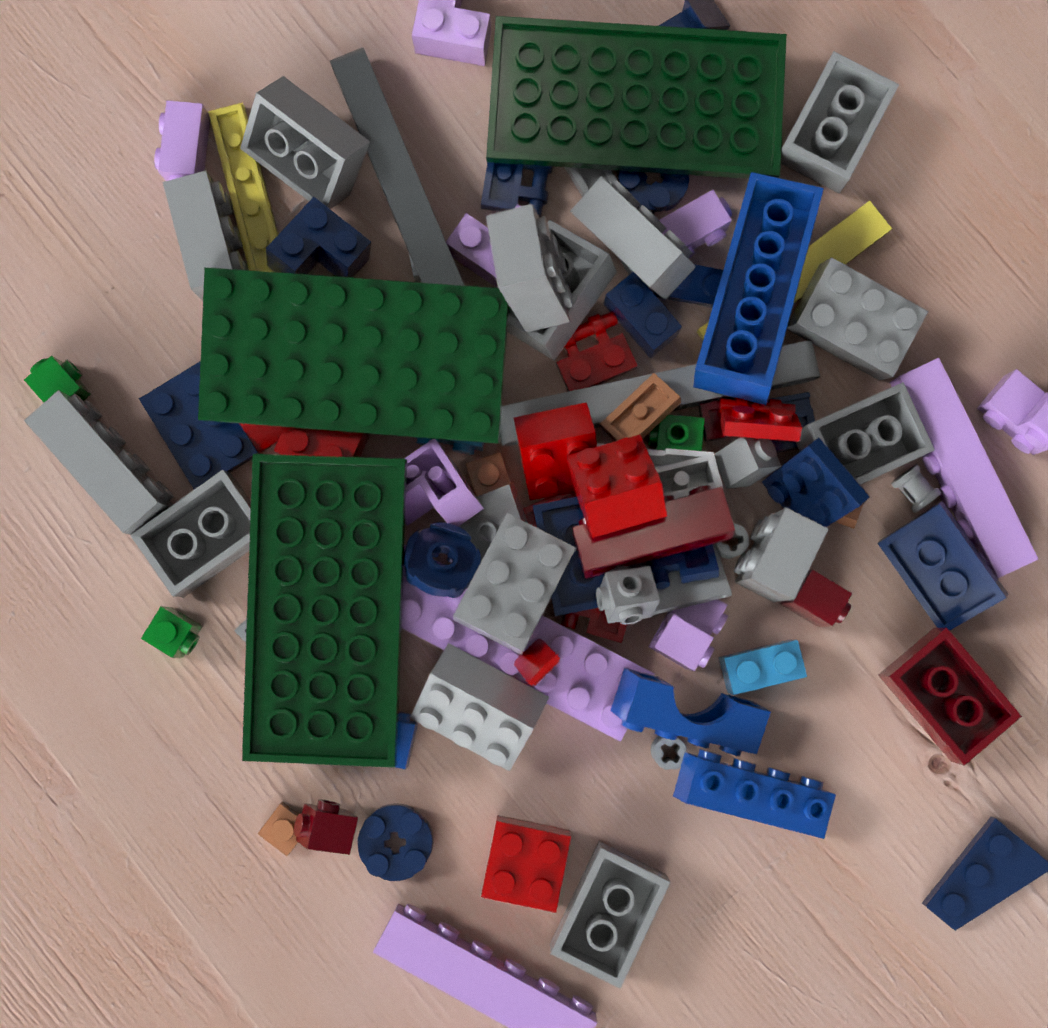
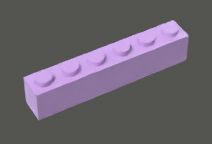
(965, 472)
(476, 976)

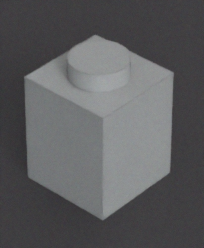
(746, 461)

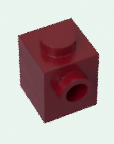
(326, 827)

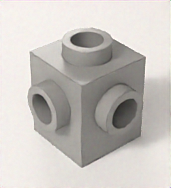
(628, 595)

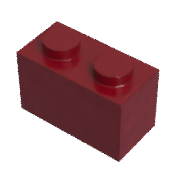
(820, 601)

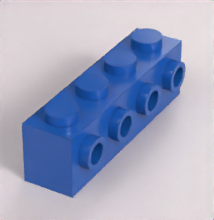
(753, 794)

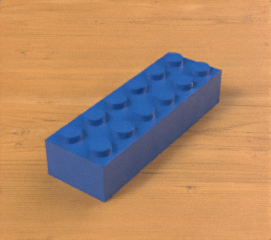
(757, 288)

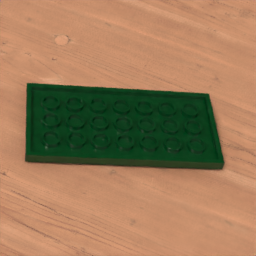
(636, 98)
(353, 354)
(324, 610)

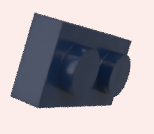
(698, 287)

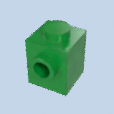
(53, 375)
(678, 433)
(172, 632)

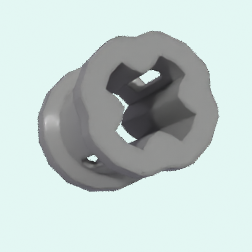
(916, 488)
(743, 542)
(668, 763)

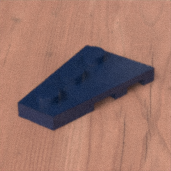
(984, 875)

